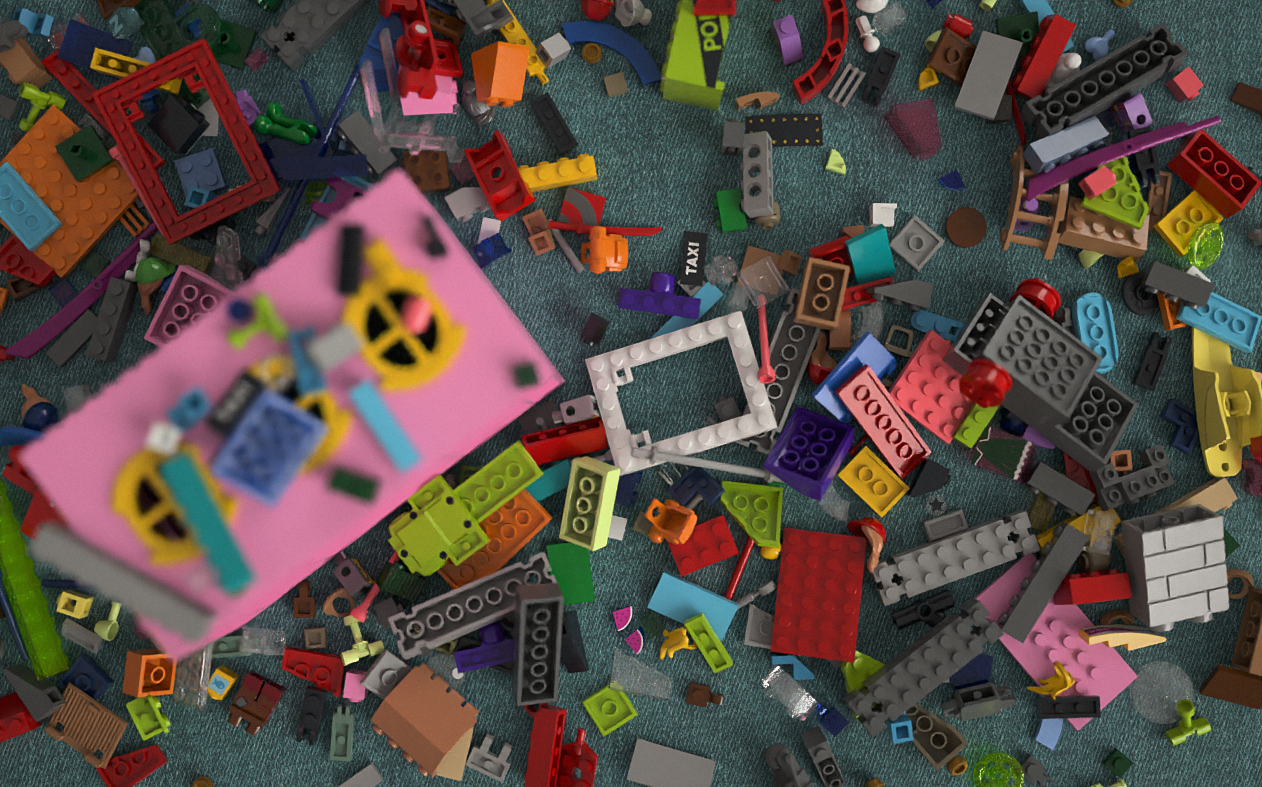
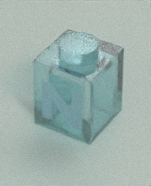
(124, 22)

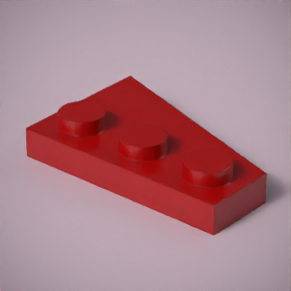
(24, 264)

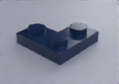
(1186, 422)
(695, 481)

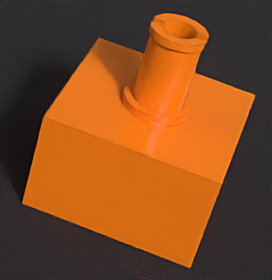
(148, 673)

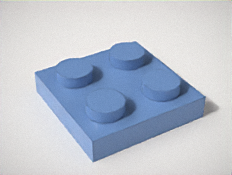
(201, 171)

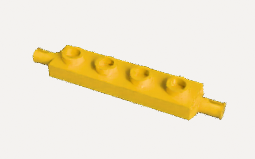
(515, 34)

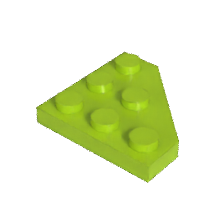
(1121, 201)
(755, 510)
(859, 671)

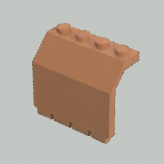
(424, 719)

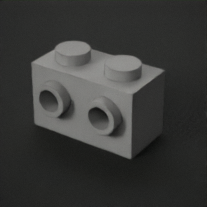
(333, 348)

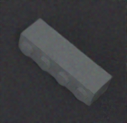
(112, 320)

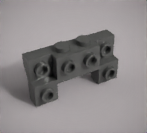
(480, 18)
(1130, 488)

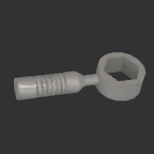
(764, 589)

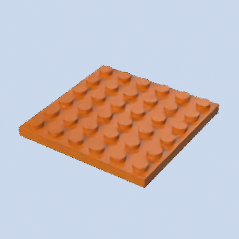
(84, 207)

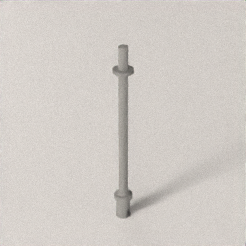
(654, 455)

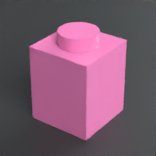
(353, 688)

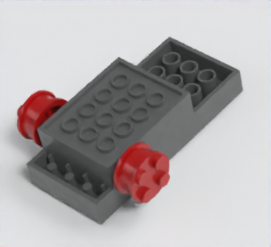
(1040, 373)

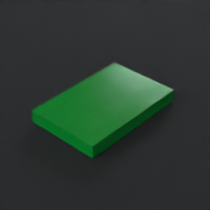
(572, 571)

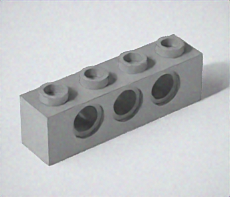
(762, 204)

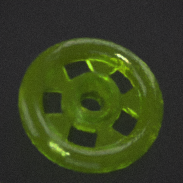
(1206, 246)
(999, 759)

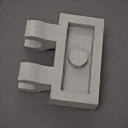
(488, 762)

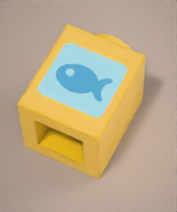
(221, 682)

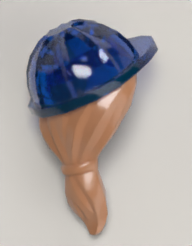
(38, 412)

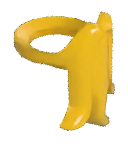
(676, 641)
(1056, 683)

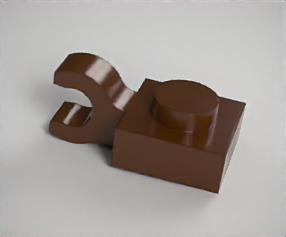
(304, 603)
(699, 695)

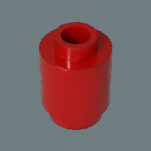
(959, 25)

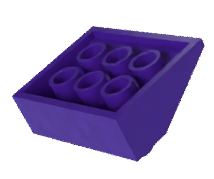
(810, 452)

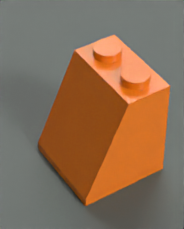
(500, 73)

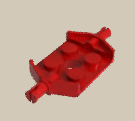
(577, 756)

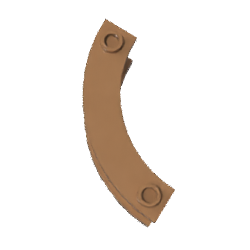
(1057, 199)

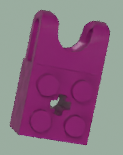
(345, 194)

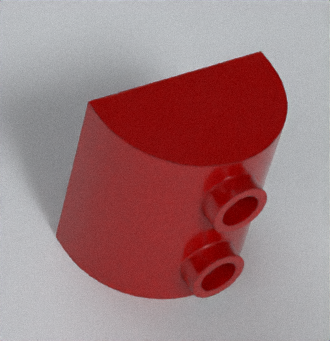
(832, 251)

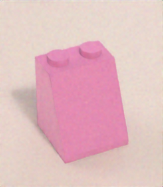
(441, 103)

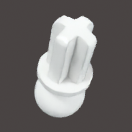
(871, 42)

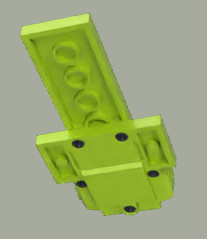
(447, 519)

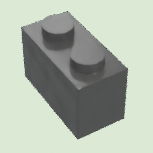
(732, 137)

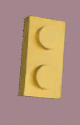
(385, 264)

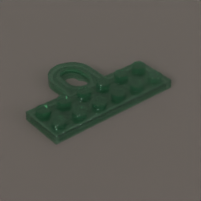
(169, 33)

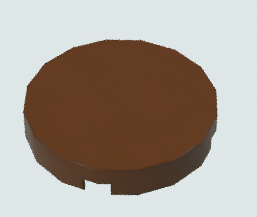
(965, 227)

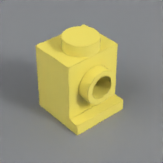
(66, 604)

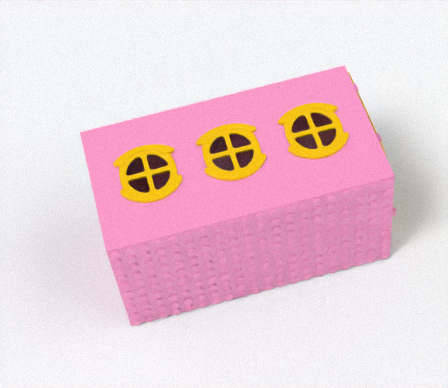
(446, 405)

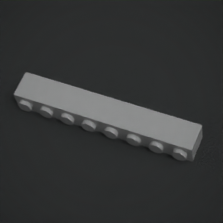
(123, 582)

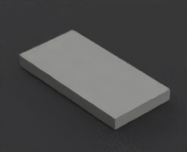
(988, 75)
(668, 767)

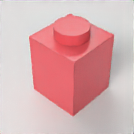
(1185, 85)
(1098, 182)

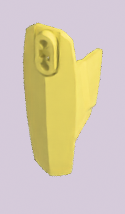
(1226, 404)

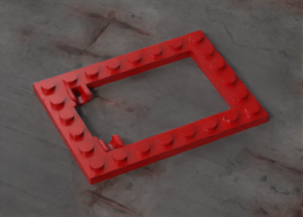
(124, 95)

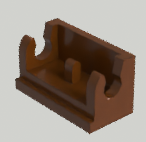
(447, 25)

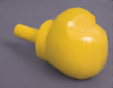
(770, 552)

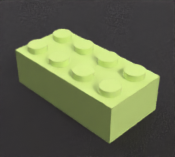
(589, 503)

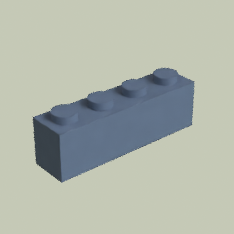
(1066, 145)

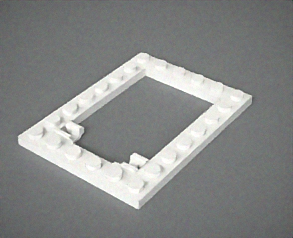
(605, 380)

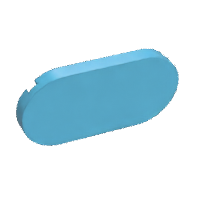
(1096, 328)

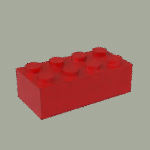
(1214, 173)

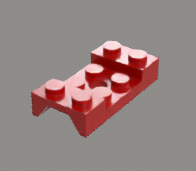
(508, 191)

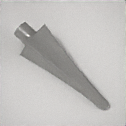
(267, 219)

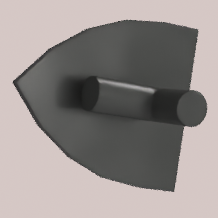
(539, 418)

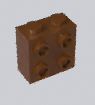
(427, 170)

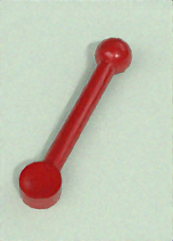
(852, 451)

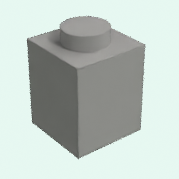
(553, 50)

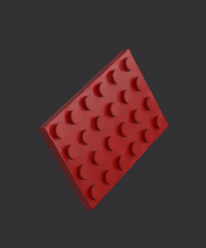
(819, 595)

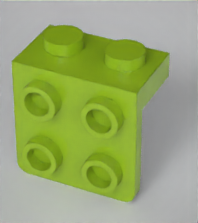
(147, 716)

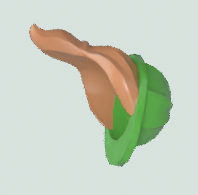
(149, 277)

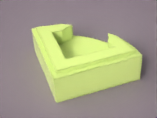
(835, 163)

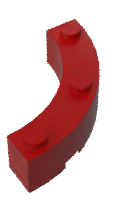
(823, 70)

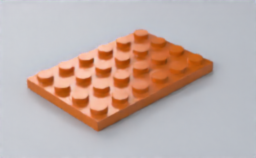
(508, 532)

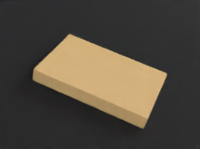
(455, 761)

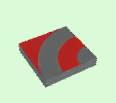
(582, 207)

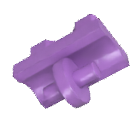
(247, 106)

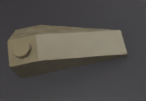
(934, 736)

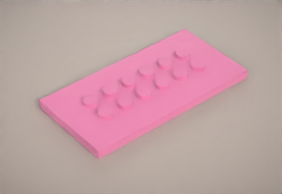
(1056, 638)

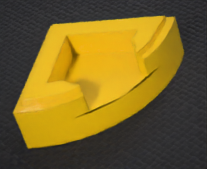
(927, 79)
(1127, 267)

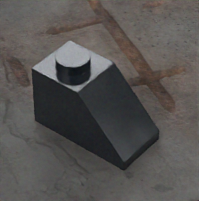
(595, 330)
(928, 478)

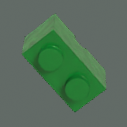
(729, 215)

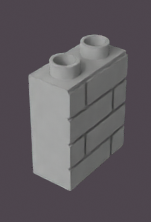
(1176, 566)

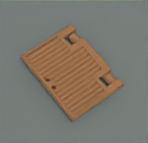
(87, 726)

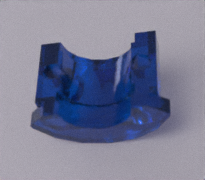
(490, 250)

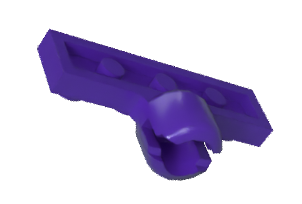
(660, 298)
(493, 651)

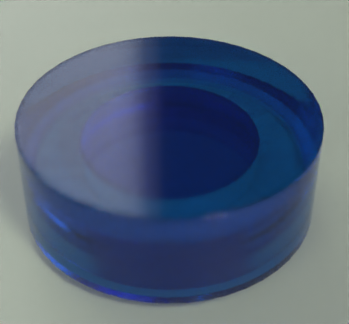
(239, 310)

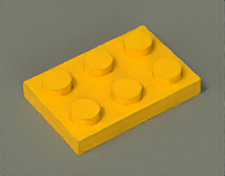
(1184, 219)
(873, 481)

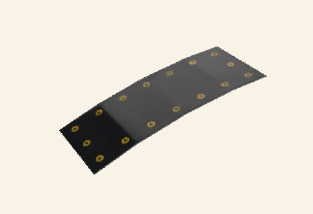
(788, 129)

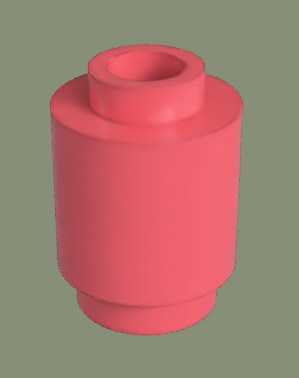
(415, 314)

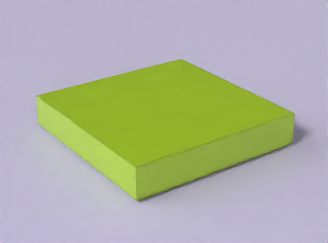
(609, 709)

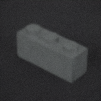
(362, 141)
(1177, 285)
(1058, 489)

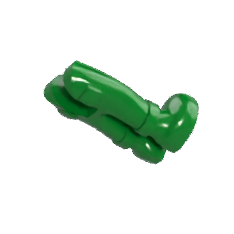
(284, 126)

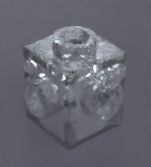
(721, 270)

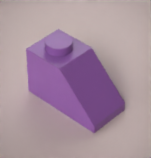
(787, 40)

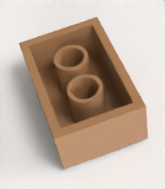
(821, 294)

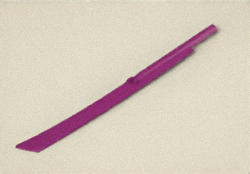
(1044, 181)
(44, 334)

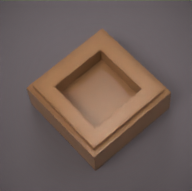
(790, 262)

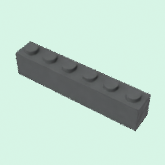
(1042, 582)

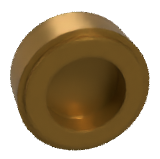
(957, 765)

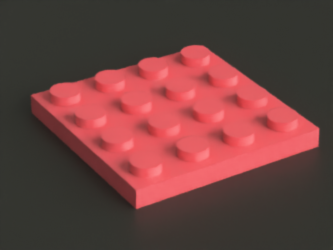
(930, 389)

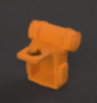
(606, 251)
(672, 523)

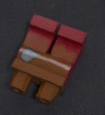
(250, 707)

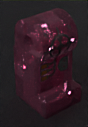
(1253, 482)

